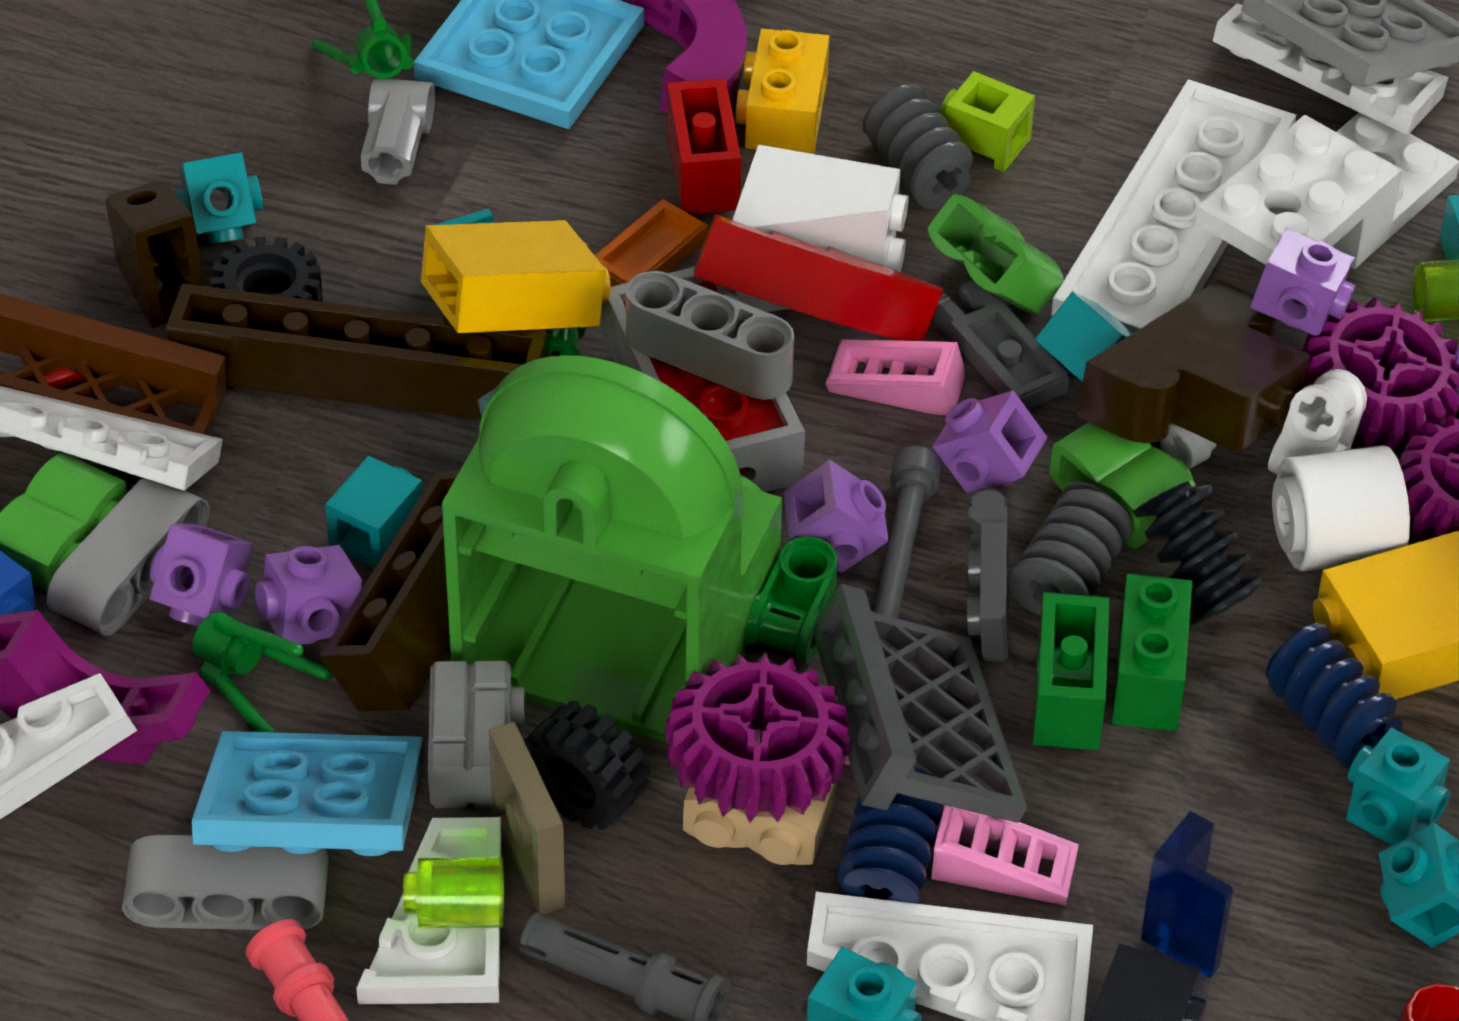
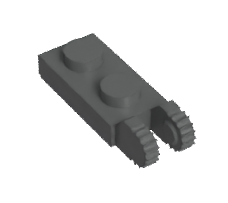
(1000, 346)
(989, 570)

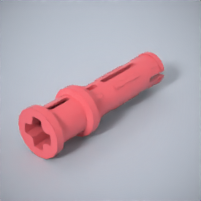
(299, 982)

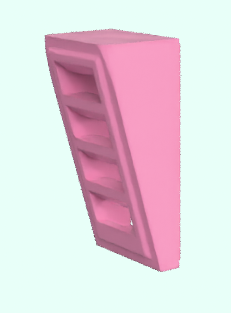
(931, 390)
(975, 869)

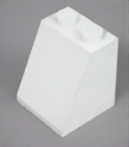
(825, 205)

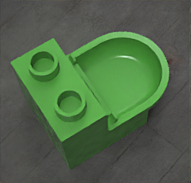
(603, 541)

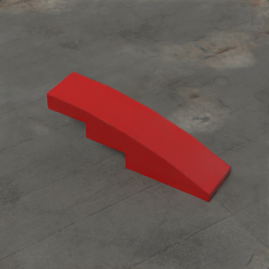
(817, 281)

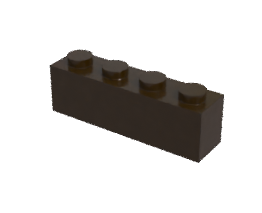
(400, 615)

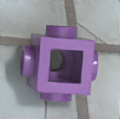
(1304, 283)
(989, 441)
(839, 511)
(200, 572)
(307, 592)

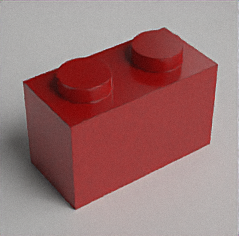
(703, 146)

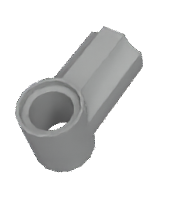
(397, 118)

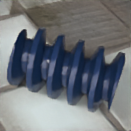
(1331, 693)
(890, 849)

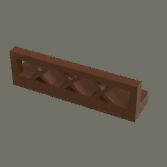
(114, 359)

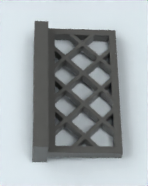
(881, 742)

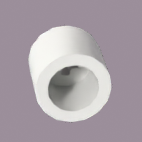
(1340, 506)

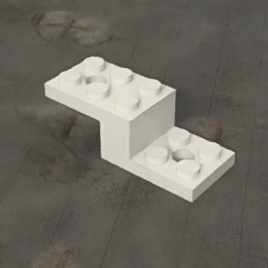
(1329, 186)

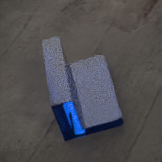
(1184, 903)

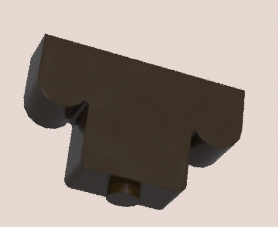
(1197, 367)

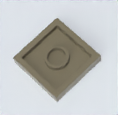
(527, 818)

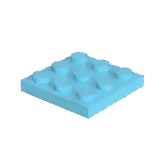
(530, 53)
(309, 792)

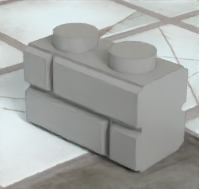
(461, 710)

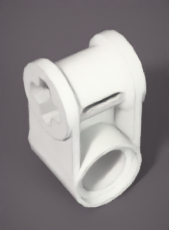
(1321, 418)

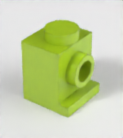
(990, 118)

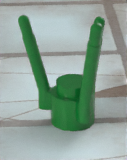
(377, 48)
(236, 648)

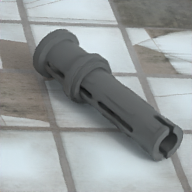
(653, 981)

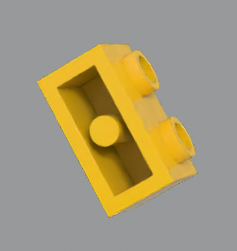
(785, 90)

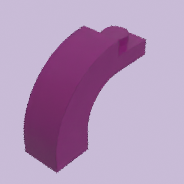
(709, 33)
(40, 663)

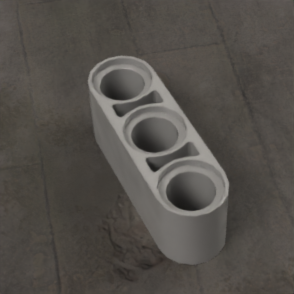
(709, 335)
(112, 566)
(206, 888)

